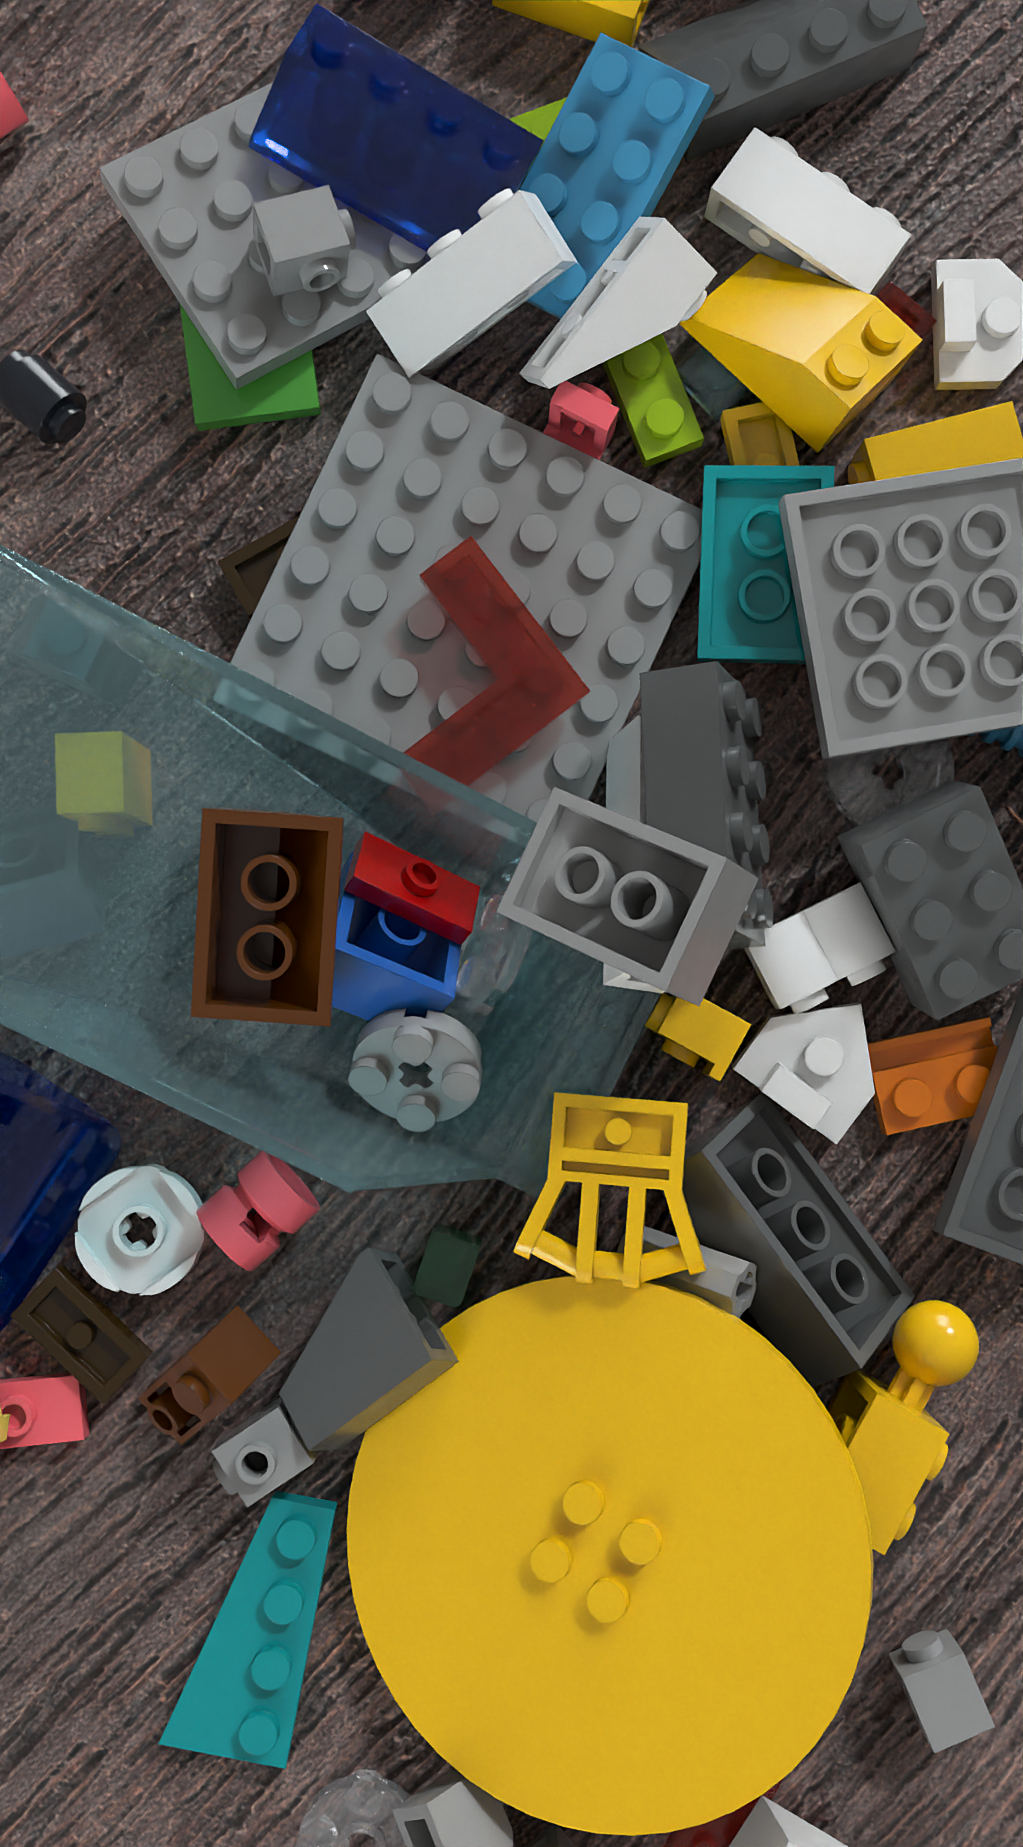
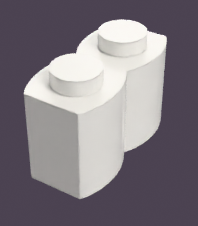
(819, 948)

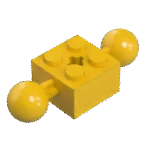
(886, 1426)

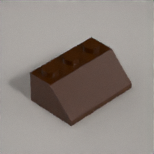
(267, 916)

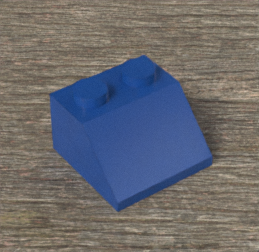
(389, 961)

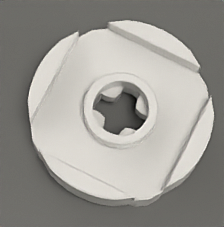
(105, 1221)

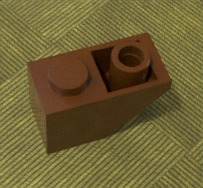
(209, 1376)

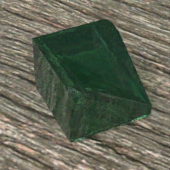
(447, 1265)

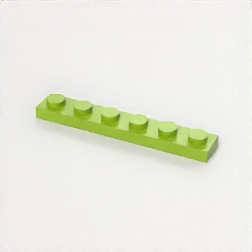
(643, 376)

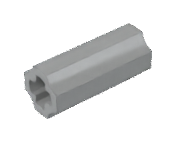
(726, 1283)

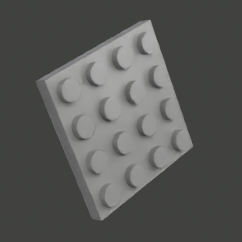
(194, 216)
(910, 605)

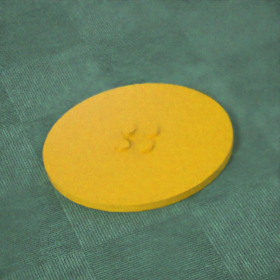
(612, 1557)

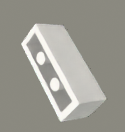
(803, 216)
(470, 282)

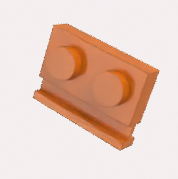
(931, 1074)

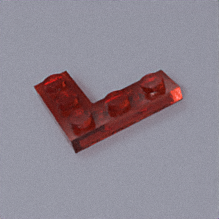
(531, 673)

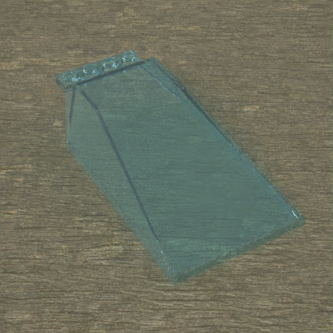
(103, 786)

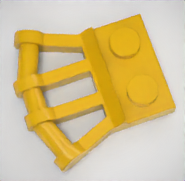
(617, 1145)

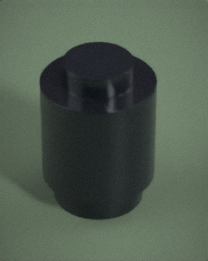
(41, 397)

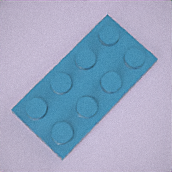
(611, 156)

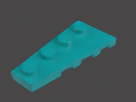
(255, 1659)

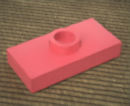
(44, 1410)

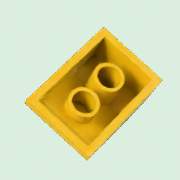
(803, 344)

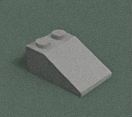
(628, 895)

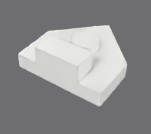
(976, 323)
(813, 1066)

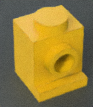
(697, 1032)

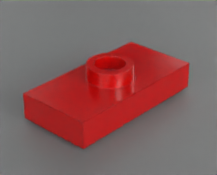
(412, 888)

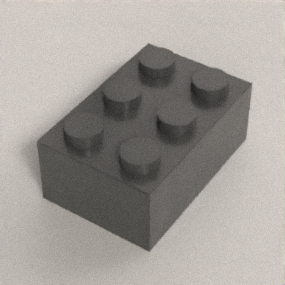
(943, 896)

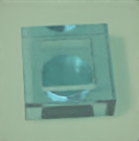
(711, 383)

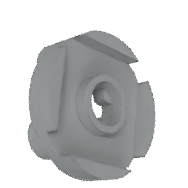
(410, 1095)

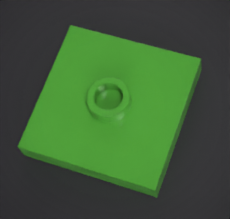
(276, 396)

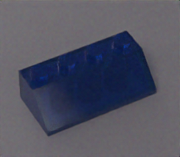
(387, 133)

